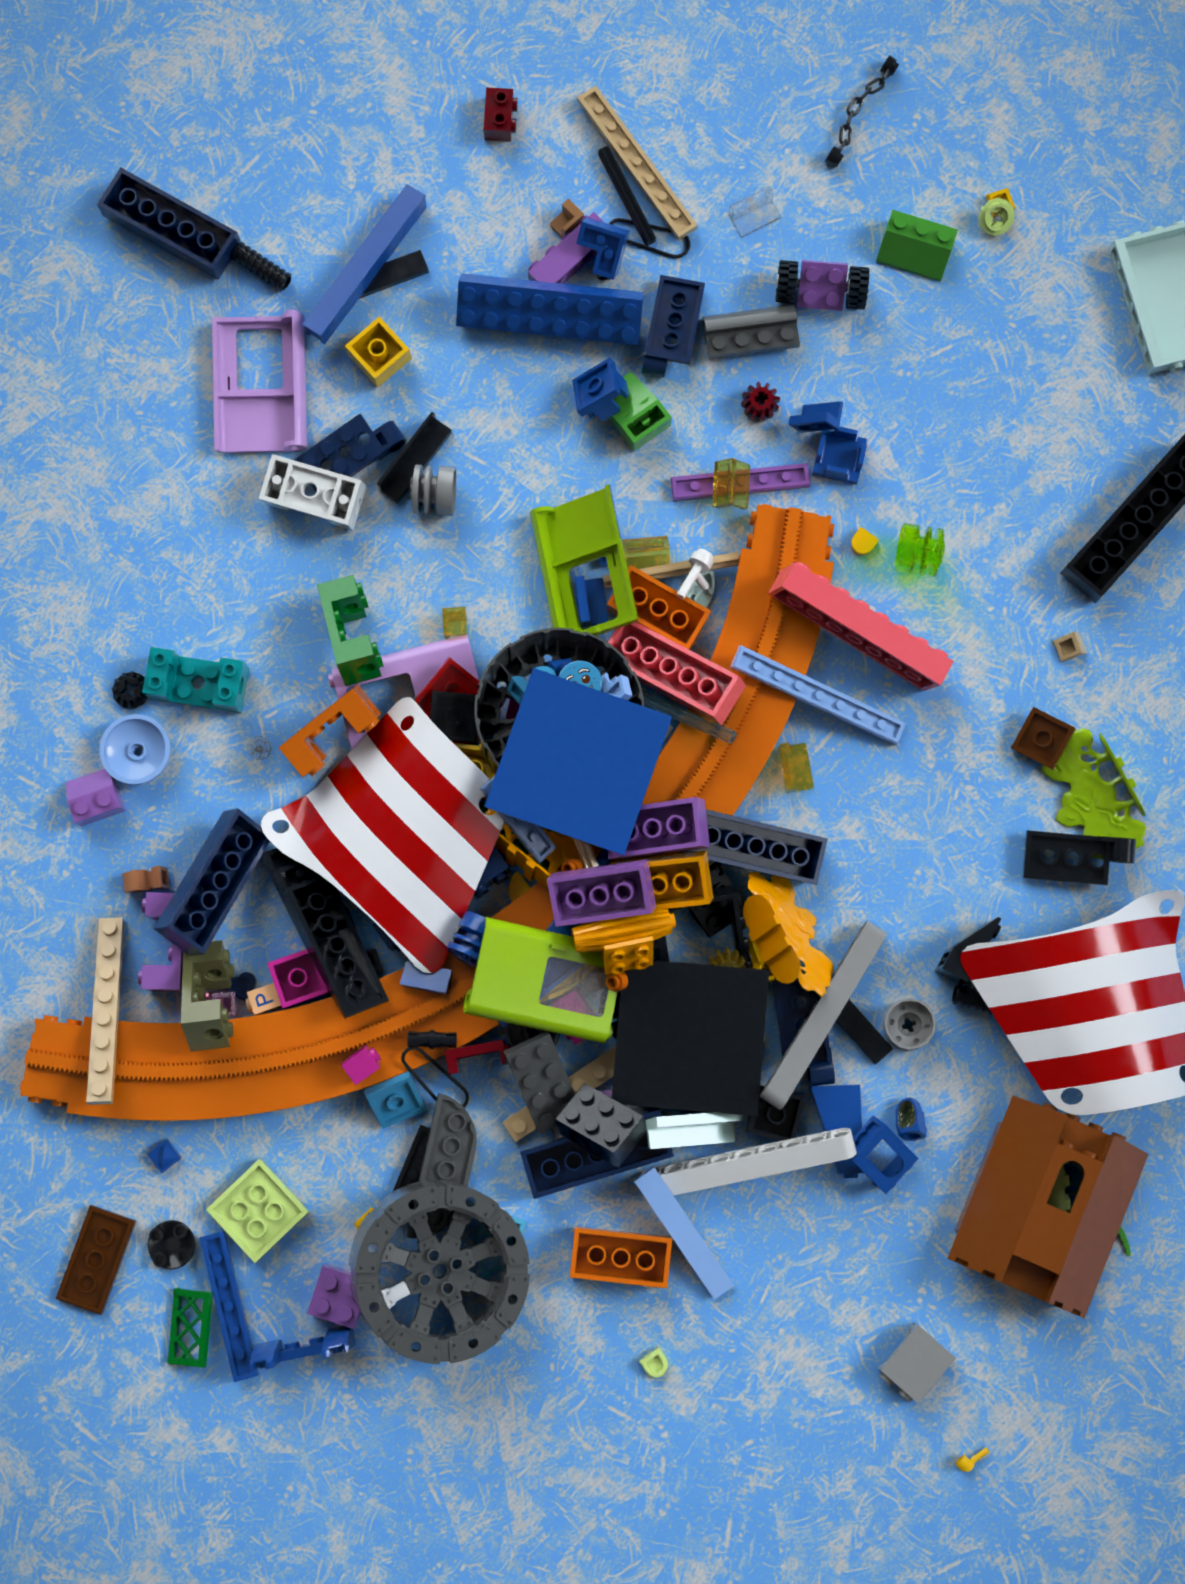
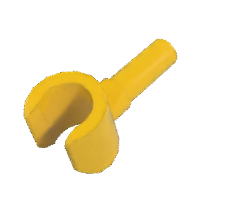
(966, 1464)

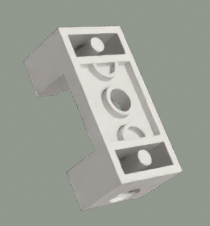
(336, 497)

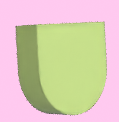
(655, 1363)

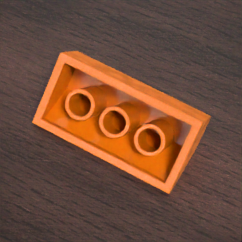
(663, 611)

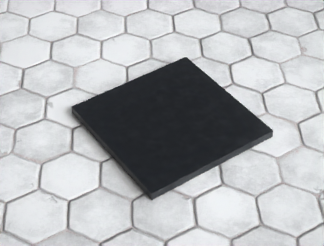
(691, 1037)

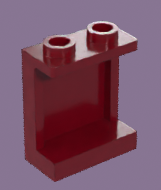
(455, 1054)

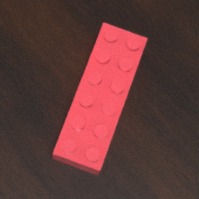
(678, 672)

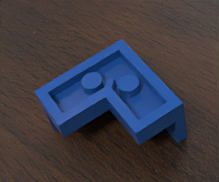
(608, 241)

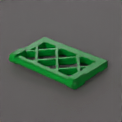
(204, 1316)

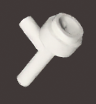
(701, 562)

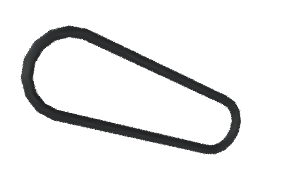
(650, 248)
(439, 1067)

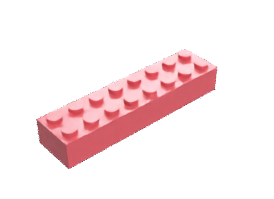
(860, 626)

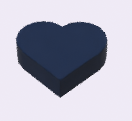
(243, 984)

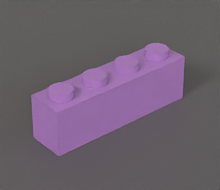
(564, 259)

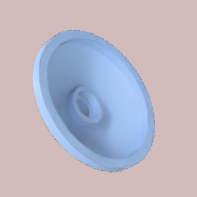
(122, 741)

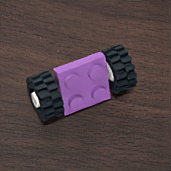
(822, 285)

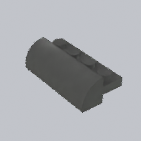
(751, 331)

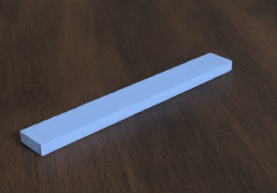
(817, 695)

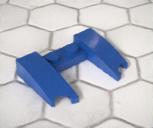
(270, 1353)

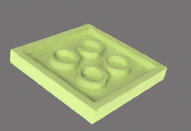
(257, 1210)

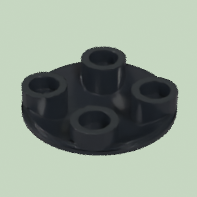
(171, 1244)

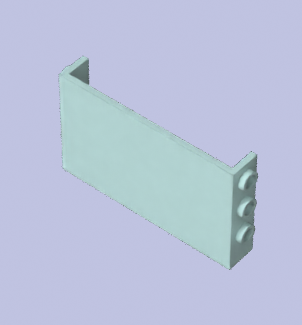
(1153, 287)

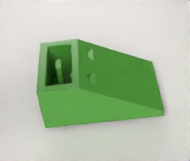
(640, 414)

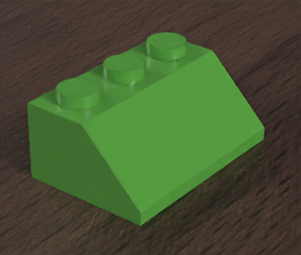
(916, 245)

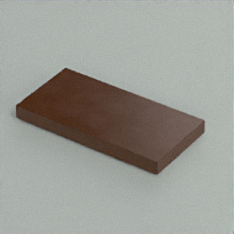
(96, 1259)

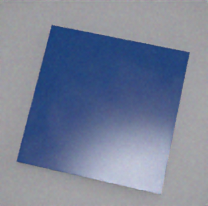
(578, 761)

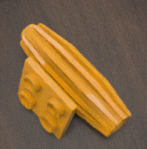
(624, 940)

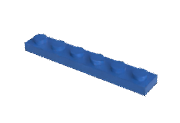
(228, 1304)

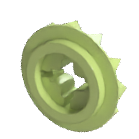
(1006, 213)

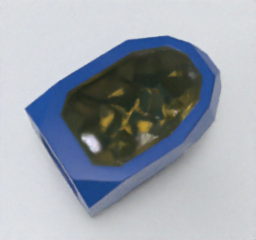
(910, 1120)

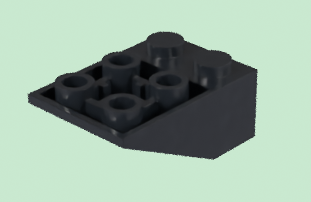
(950, 963)

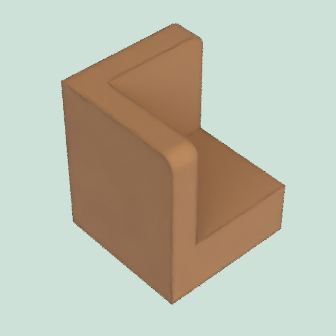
(567, 219)

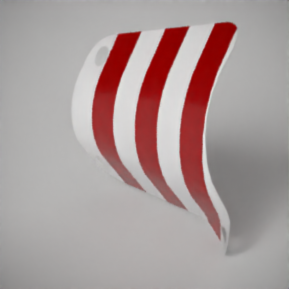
(398, 832)
(1093, 1006)

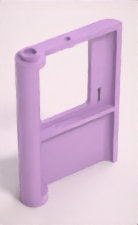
(418, 662)

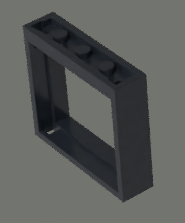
(737, 923)

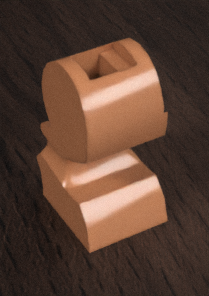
(146, 880)

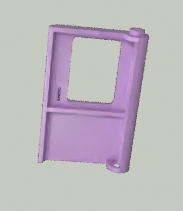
(259, 417)

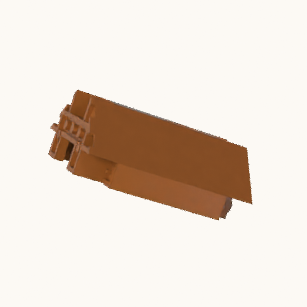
(1021, 1238)

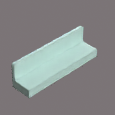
(691, 1130)

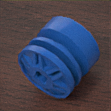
(469, 945)

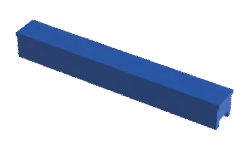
(365, 264)

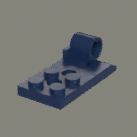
(657, 350)

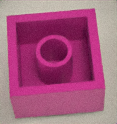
(296, 979)

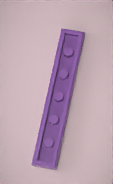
(761, 480)

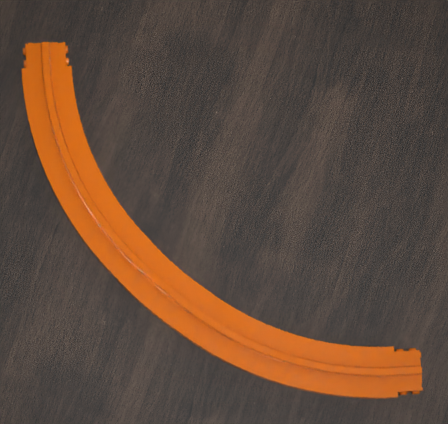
(298, 1052)

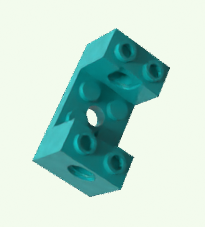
(172, 676)

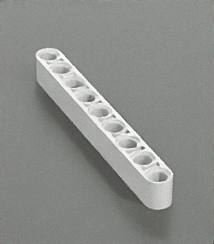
(758, 1161)

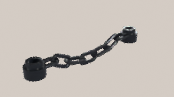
(835, 155)

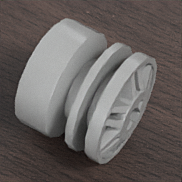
(433, 490)
(915, 1012)

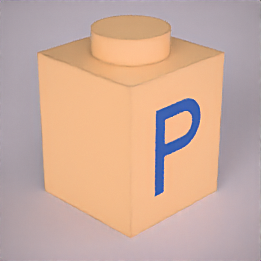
(263, 1000)

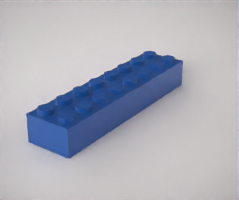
(549, 309)

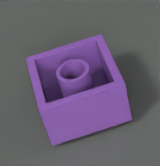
(334, 1298)

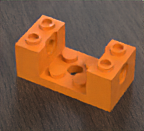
(305, 752)

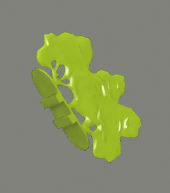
(1091, 799)

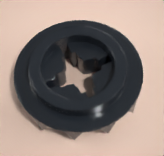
(126, 700)

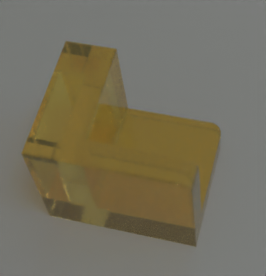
(454, 621)

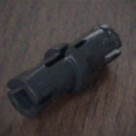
(432, 1039)

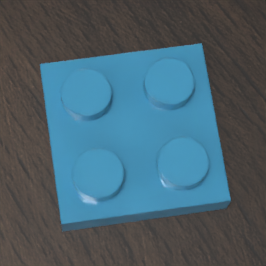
(395, 1100)

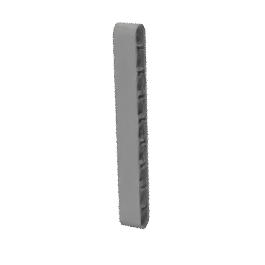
(823, 1015)

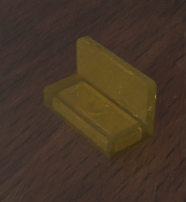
(731, 484)
(647, 551)
(795, 767)

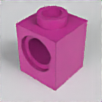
(362, 1064)

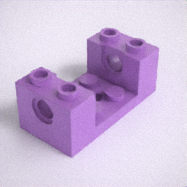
(161, 977)

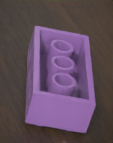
(668, 829)
(601, 893)

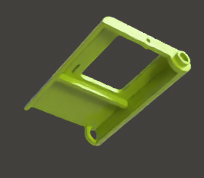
(575, 536)

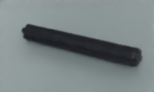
(626, 196)

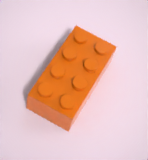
(621, 1257)

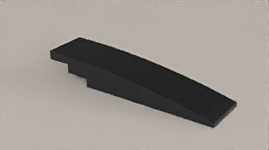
(327, 934)

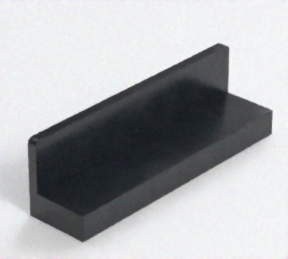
(419, 451)

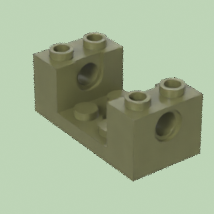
(202, 1021)

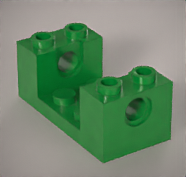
(342, 603)

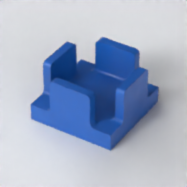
(597, 389)
(840, 455)

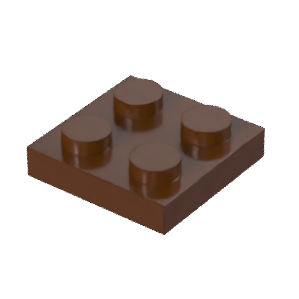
(1043, 738)

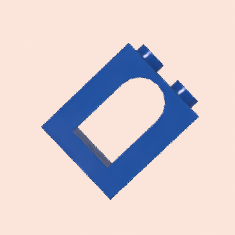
(867, 1140)

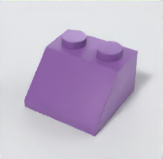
(94, 797)

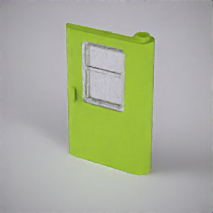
(538, 986)

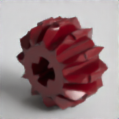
(767, 396)

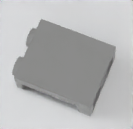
(916, 1364)

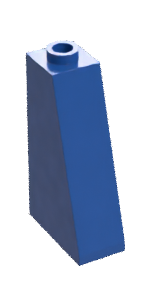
(839, 1108)

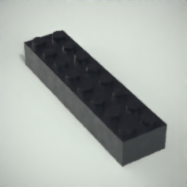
(1130, 527)

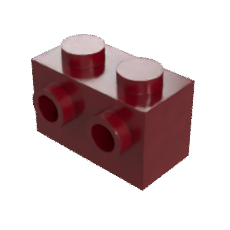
(499, 114)

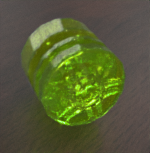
(919, 549)

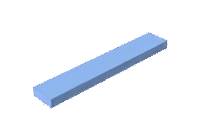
(683, 1232)

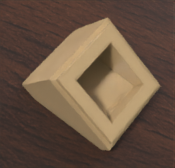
(1070, 646)

